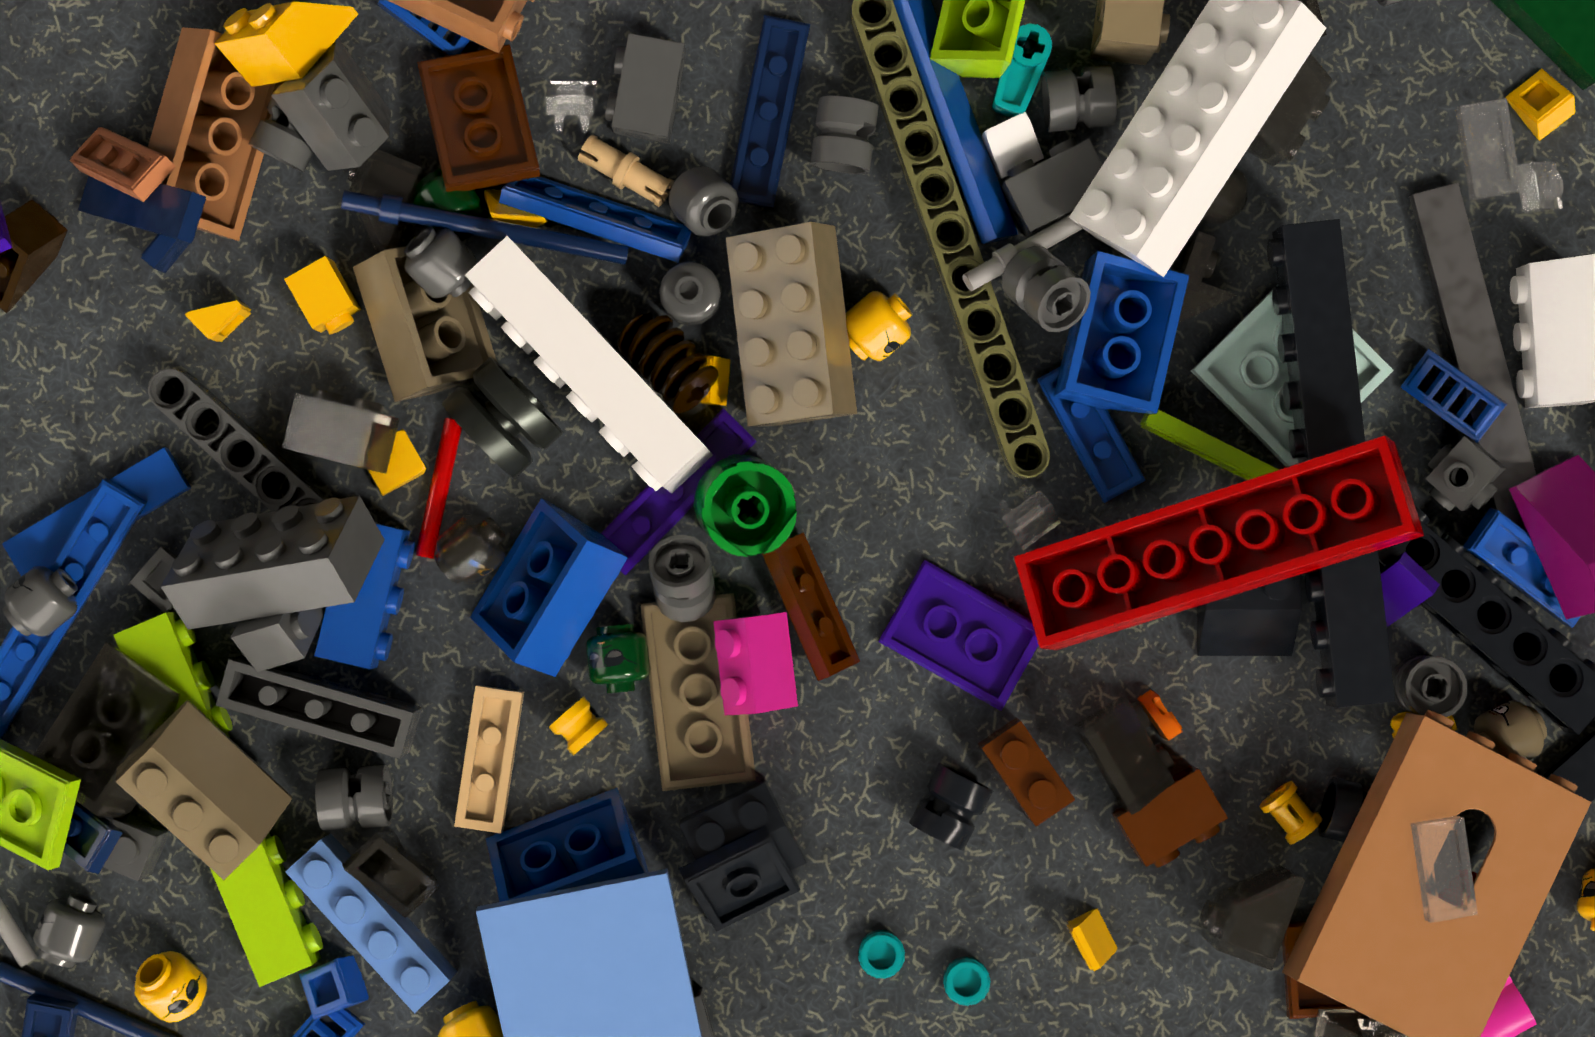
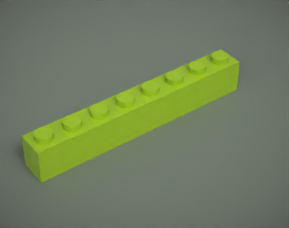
(258, 892)

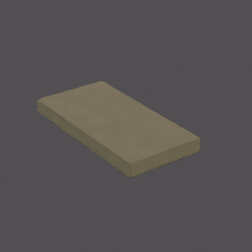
(692, 733)

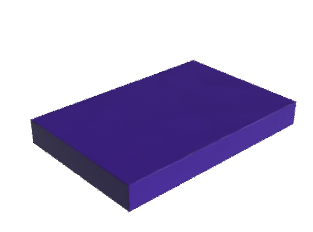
(961, 635)

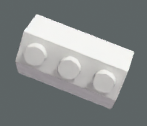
(1556, 331)

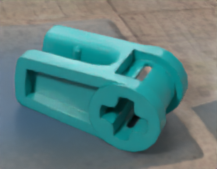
(1022, 75)

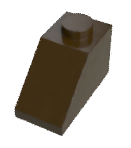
(35, 244)

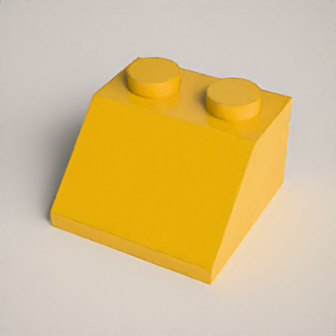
(281, 39)

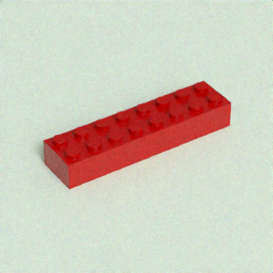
(1219, 544)

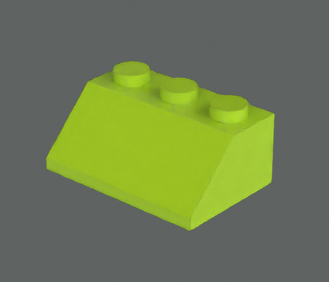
(977, 36)

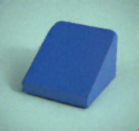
(334, 986)

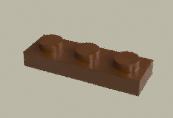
(811, 607)

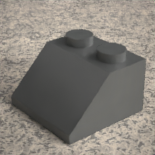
(336, 110)

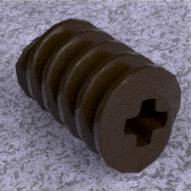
(667, 361)

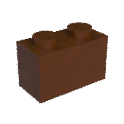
(1026, 771)
(1172, 819)

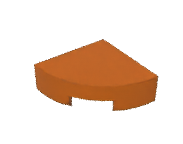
(1164, 721)

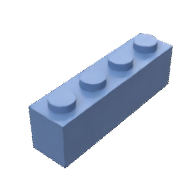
(373, 927)

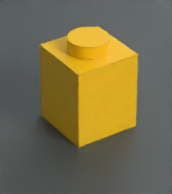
(323, 296)

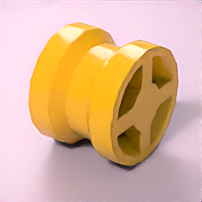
(578, 725)

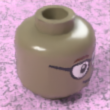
(1513, 729)

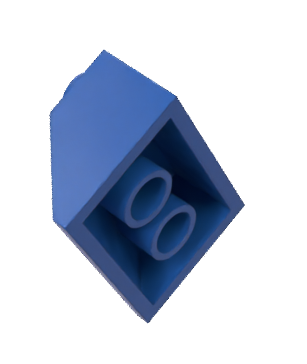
(1124, 339)
(547, 589)
(567, 849)

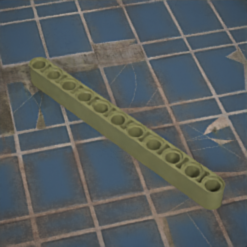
(950, 210)

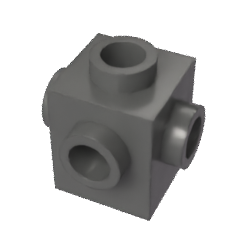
(1481, 470)

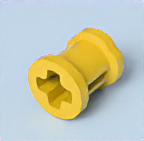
(1295, 826)

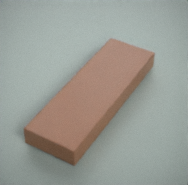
(122, 163)

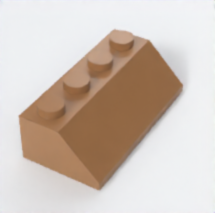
(207, 130)

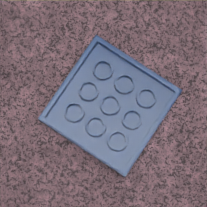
(591, 961)

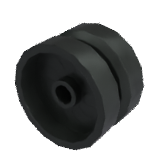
(499, 420)

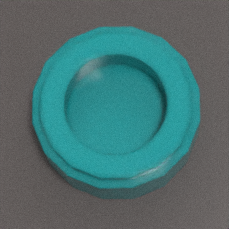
(881, 954)
(966, 981)

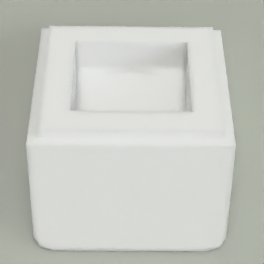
(1012, 143)

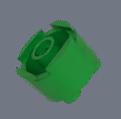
(738, 531)

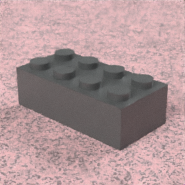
(273, 563)

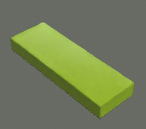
(1205, 445)

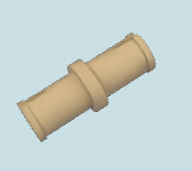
(625, 170)

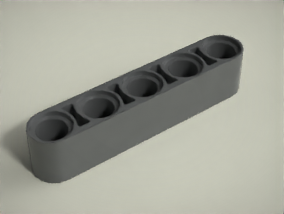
(226, 439)

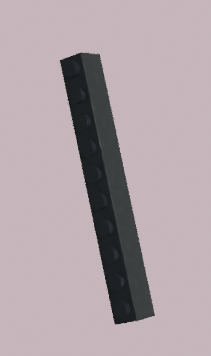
(1328, 418)

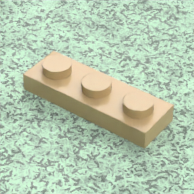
(489, 759)

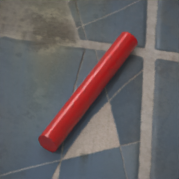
(439, 489)

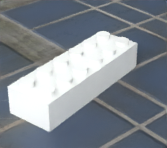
(1196, 126)
(581, 358)

